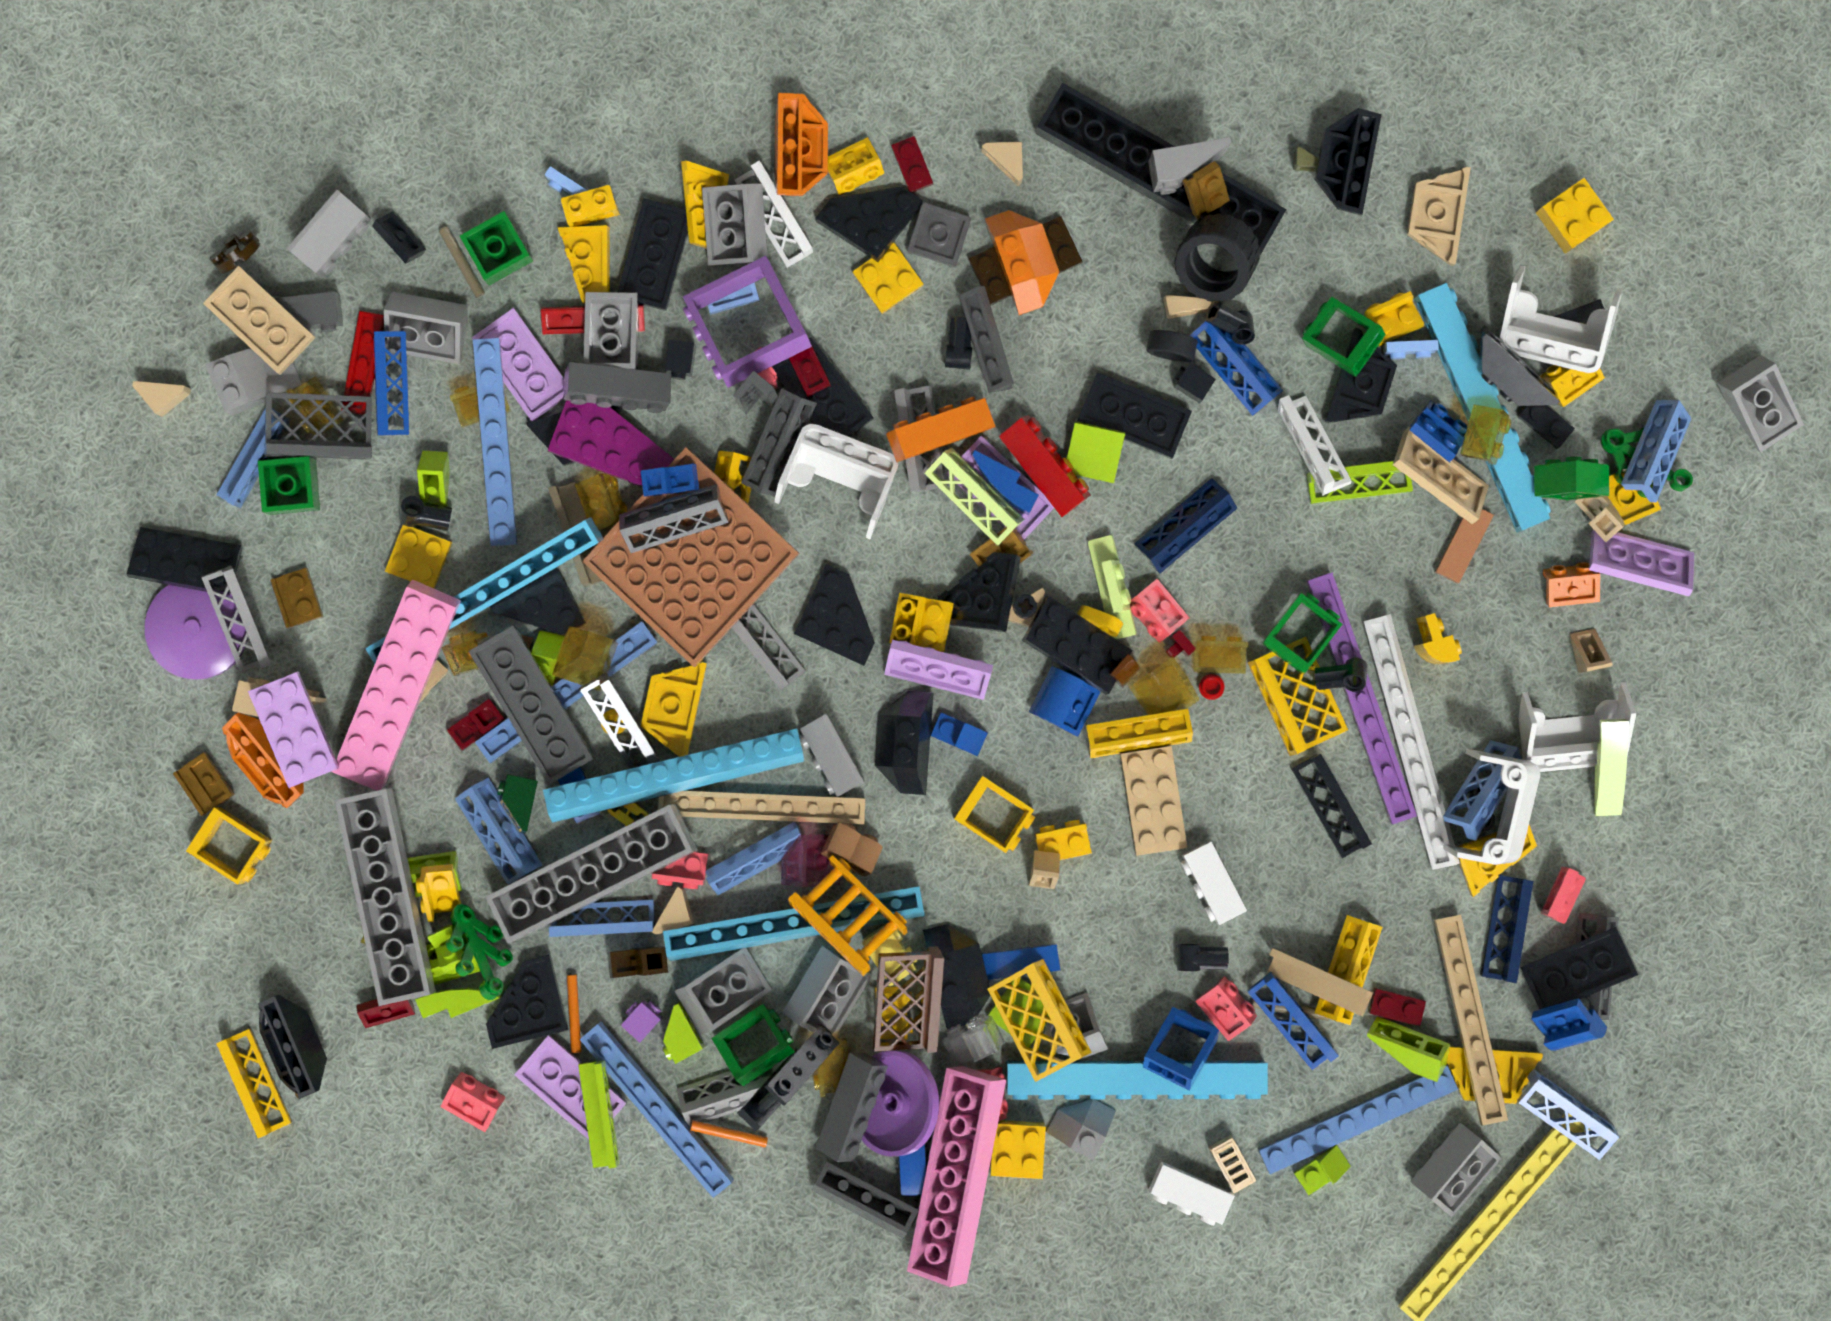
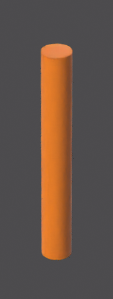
(574, 1020)
(729, 1133)

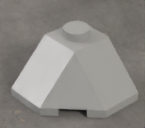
(1087, 1022)
(1082, 1126)

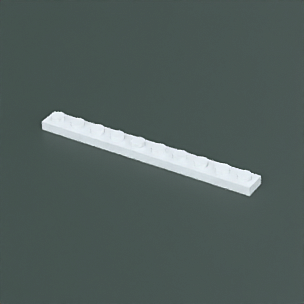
(1410, 740)

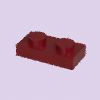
(912, 164)
(809, 371)
(1397, 1007)
(373, 1014)

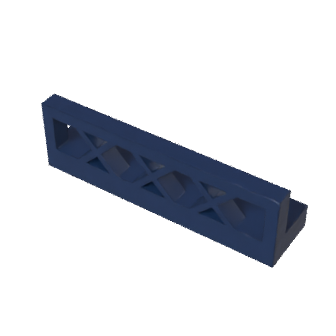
(1189, 528)
(1516, 932)

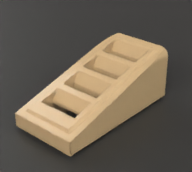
(1184, 306)
(1221, 1146)

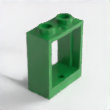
(1363, 349)
(1285, 653)
(746, 1074)

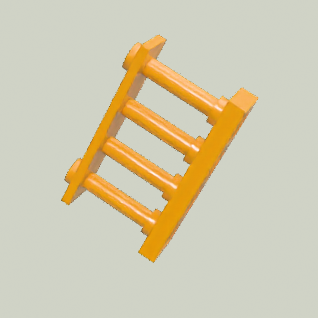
(823, 922)

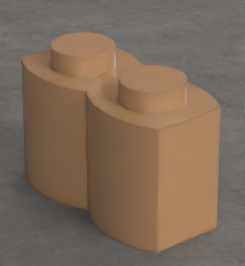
(856, 849)

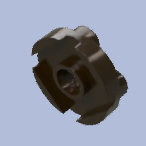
(235, 250)

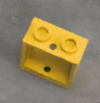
(1024, 821)
(207, 832)

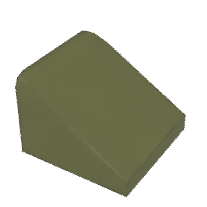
(1304, 160)

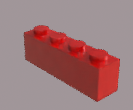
(1045, 465)

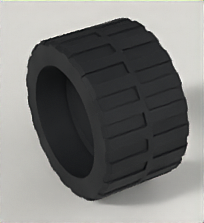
(1206, 281)

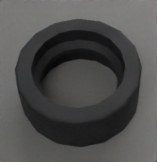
(1171, 345)

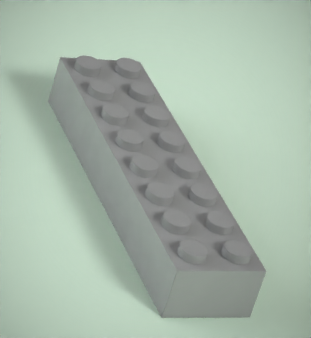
(591, 873)
(385, 896)

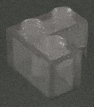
(974, 1041)

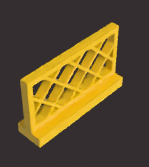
(1281, 710)
(1058, 1014)

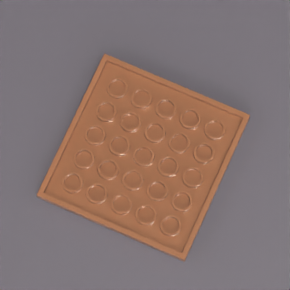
(700, 582)

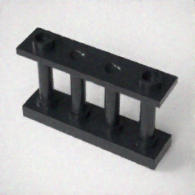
(788, 1078)

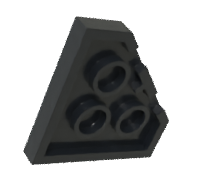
(870, 219)
(985, 594)
(543, 604)
(836, 618)
(529, 1006)

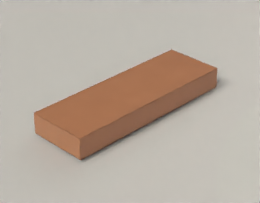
(1462, 547)

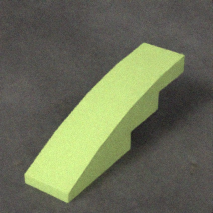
(1611, 767)

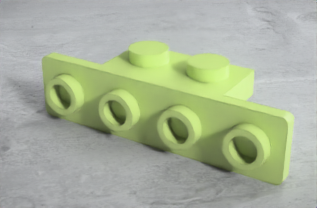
(1111, 583)

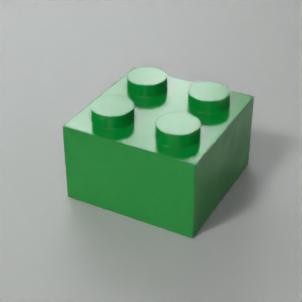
(496, 248)
(1571, 479)
(288, 485)

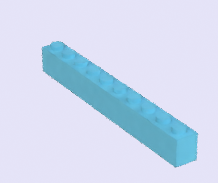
(1463, 369)
(518, 573)
(673, 775)
(781, 925)
(1130, 1078)

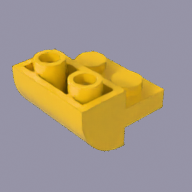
(921, 621)
(1436, 648)

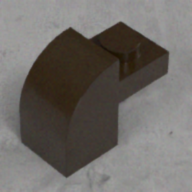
(637, 961)

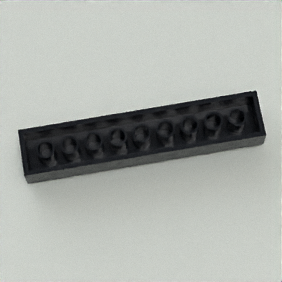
(1123, 153)

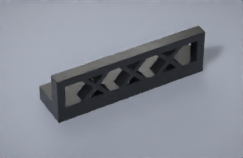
(1339, 800)

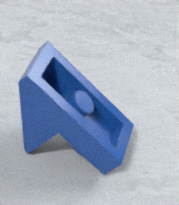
(959, 734)

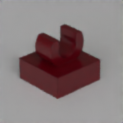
(1181, 644)

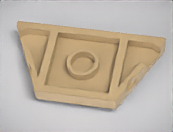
(1438, 213)

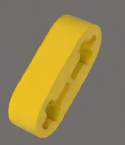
(1102, 620)
(624, 817)

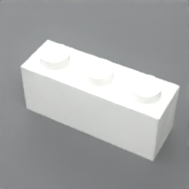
(1212, 883)
(1191, 1194)

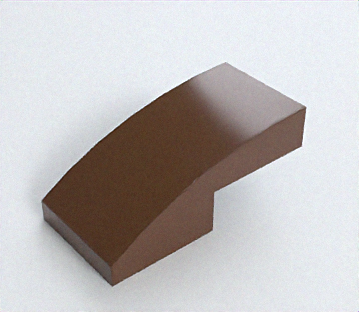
(1125, 670)

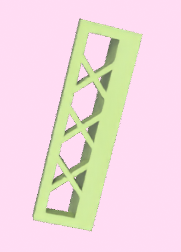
(981, 489)

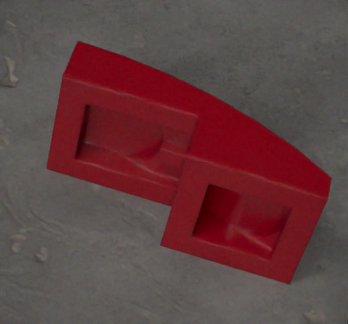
(475, 725)

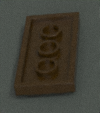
(990, 273)

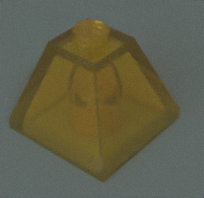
(584, 656)
(1164, 689)

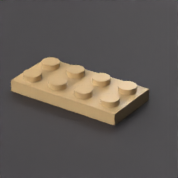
(259, 320)
(1445, 480)
(1153, 800)

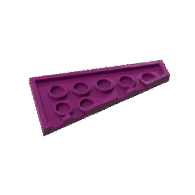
(605, 443)

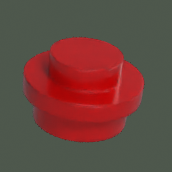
(1211, 687)

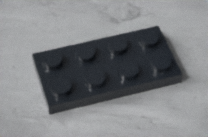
(655, 254)
(836, 405)
(1142, 416)
(181, 559)
(1075, 644)
(1580, 969)

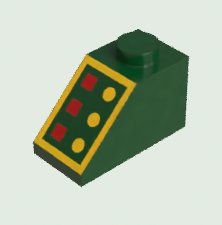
(517, 799)

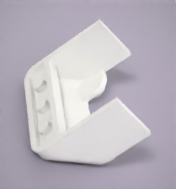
(1553, 338)
(844, 462)
(1570, 740)
(1522, 782)

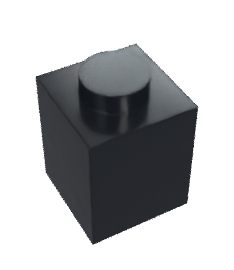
(680, 359)
(1193, 382)

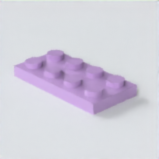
(525, 365)
(1041, 507)
(1643, 562)
(938, 669)
(293, 729)
(555, 1078)

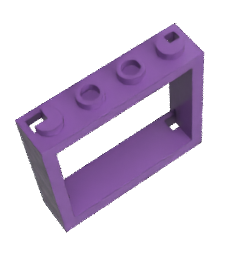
(764, 357)

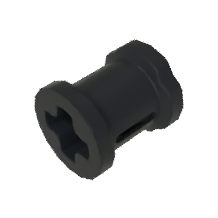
(1017, 610)

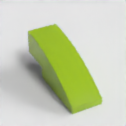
(454, 1000)

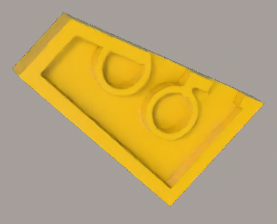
(694, 179)
(589, 257)
(1478, 873)

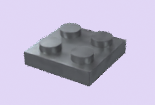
(939, 234)

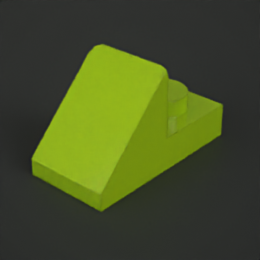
(546, 652)
(446, 959)
(1322, 1170)

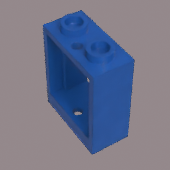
(1170, 1068)

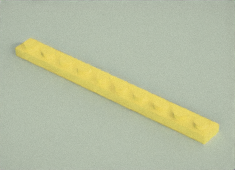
(1489, 1223)

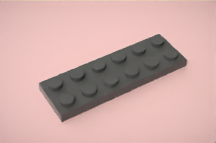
(531, 704)

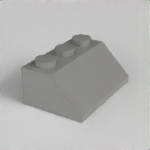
(734, 223)
(329, 234)
(432, 326)
(831, 755)
(826, 993)
(1456, 1169)

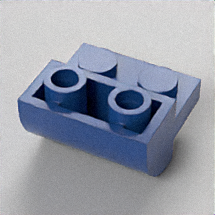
(1439, 430)
(1064, 701)
(1568, 1024)

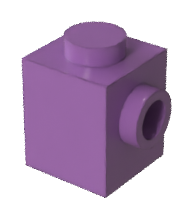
(641, 1019)

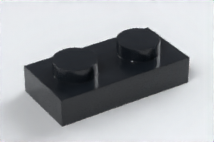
(398, 237)
(1546, 424)

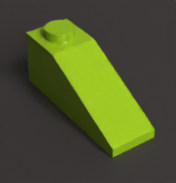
(1413, 1049)

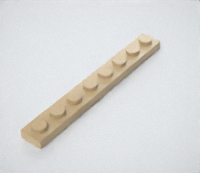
(767, 807)
(1471, 1020)

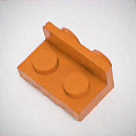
(1571, 585)

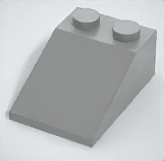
(1178, 163)
(611, 329)
(245, 378)
(1761, 402)
(723, 991)

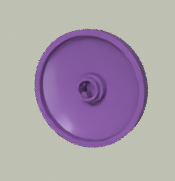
(187, 633)
(904, 1106)

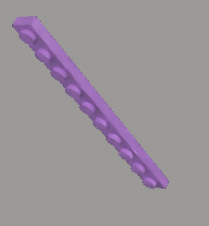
(1365, 708)

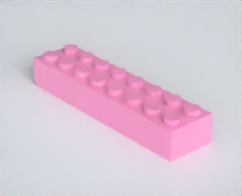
(396, 685)
(956, 1176)

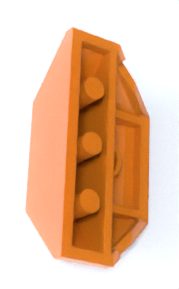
(799, 145)
(1023, 258)
(256, 759)

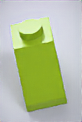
(433, 477)
(681, 1036)

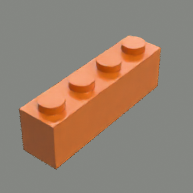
(941, 429)

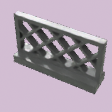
(323, 448)

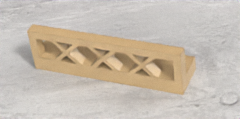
(1319, 982)

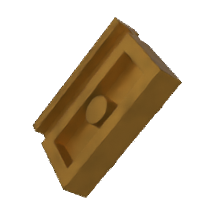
(1206, 190)
(1010, 545)
(296, 598)
(203, 783)

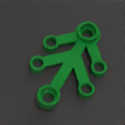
(1623, 448)
(464, 921)

